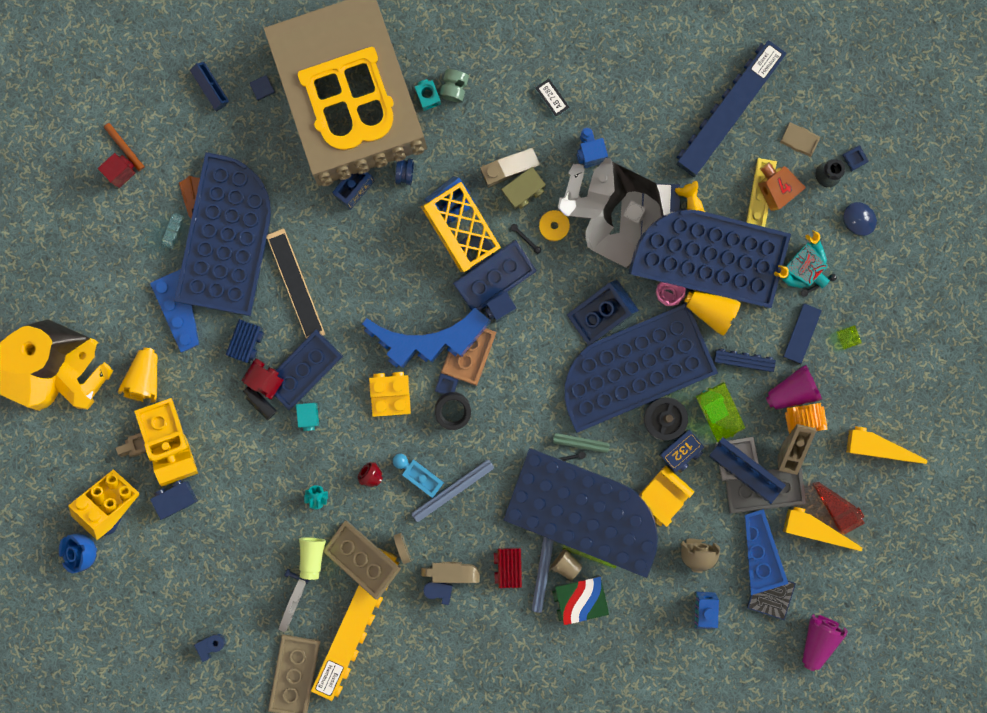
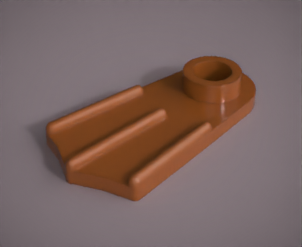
(189, 191)

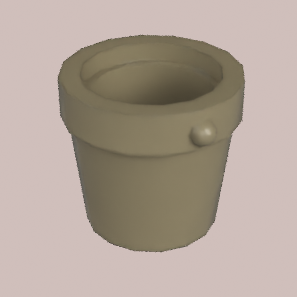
(566, 565)

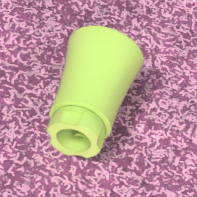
(310, 557)

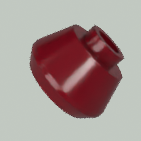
(370, 475)

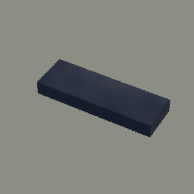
(802, 333)

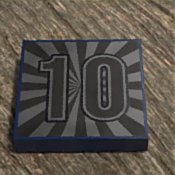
(773, 601)

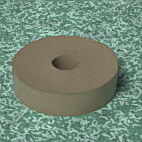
(402, 548)

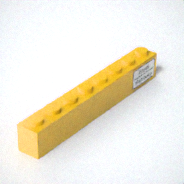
(346, 641)

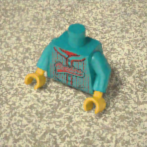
(806, 265)

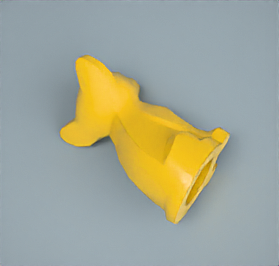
(690, 192)

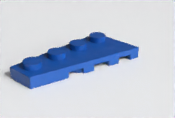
(178, 315)

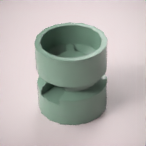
(454, 85)

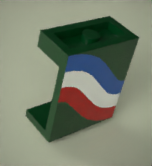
(581, 600)

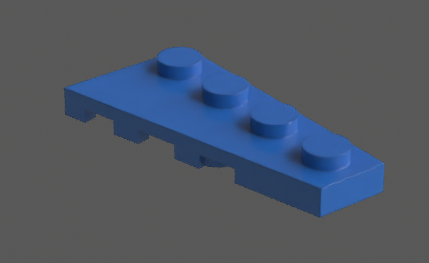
(764, 561)

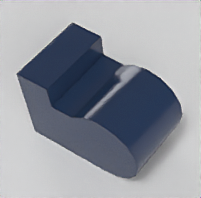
(438, 590)
(211, 644)

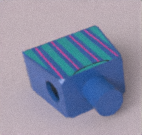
(706, 610)

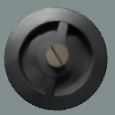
(665, 418)

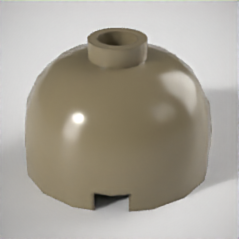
(699, 555)

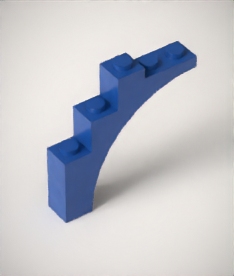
(404, 347)

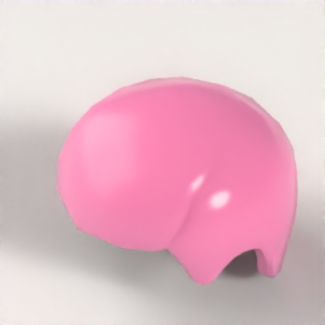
(668, 298)

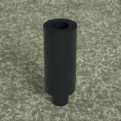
(259, 403)

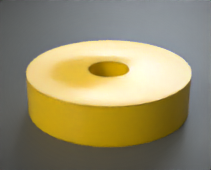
(554, 234)

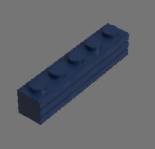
(744, 360)

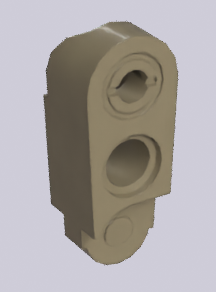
(452, 573)

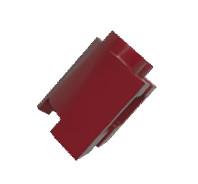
(261, 379)

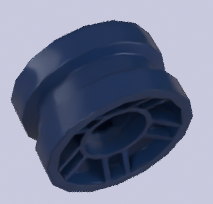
(403, 171)

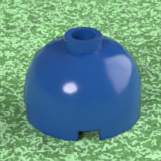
(78, 552)

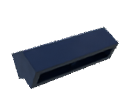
(209, 86)

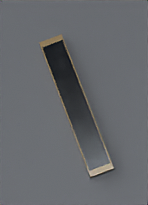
(295, 282)

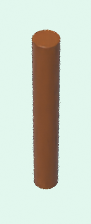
(124, 147)

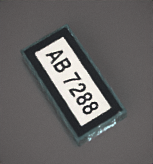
(552, 98)

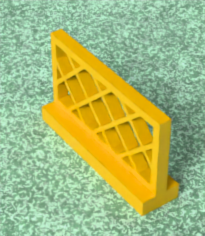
(447, 237)

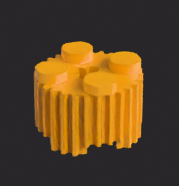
(807, 415)

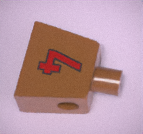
(779, 186)

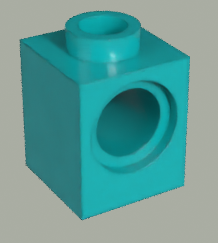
(427, 103)
(307, 416)

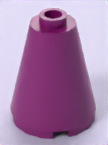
(794, 390)
(821, 641)

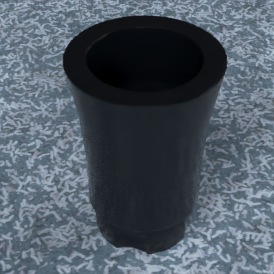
(826, 177)

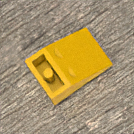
(103, 504)

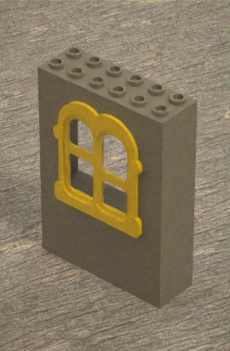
(328, 44)

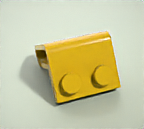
(666, 495)

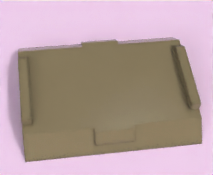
(800, 139)

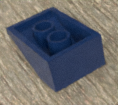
(602, 312)

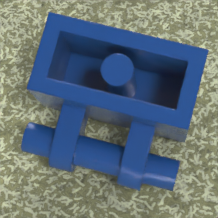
(591, 151)
(457, 196)

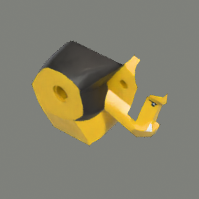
(48, 360)

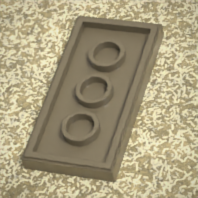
(361, 560)
(294, 675)

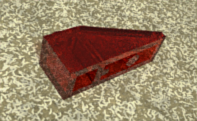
(843, 513)

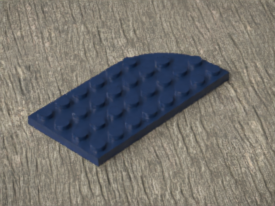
(225, 238)
(712, 255)
(636, 367)
(584, 512)

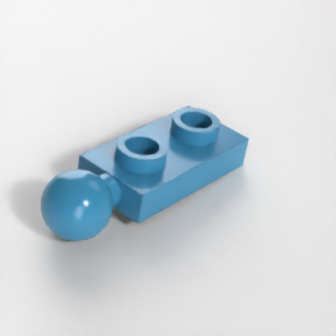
(418, 475)

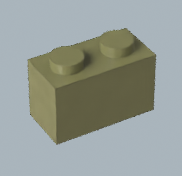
(524, 188)

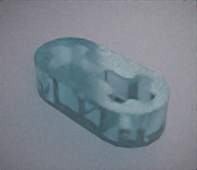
(173, 231)

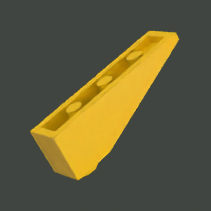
(873, 445)
(807, 526)

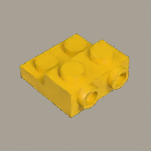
(390, 394)

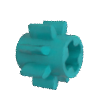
(316, 497)

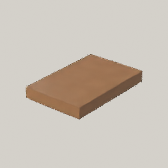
(471, 364)

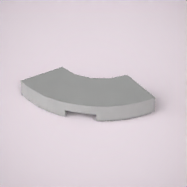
(292, 605)

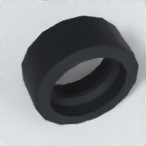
(452, 425)

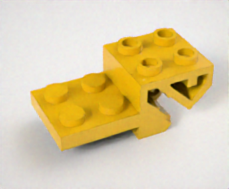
(166, 442)

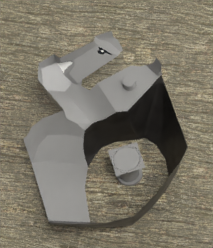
(607, 188)

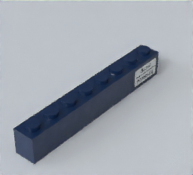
(731, 108)

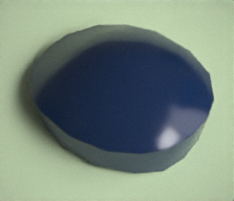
(859, 219)

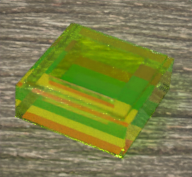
(849, 337)

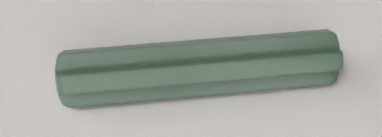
(581, 443)

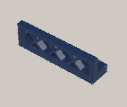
(747, 470)

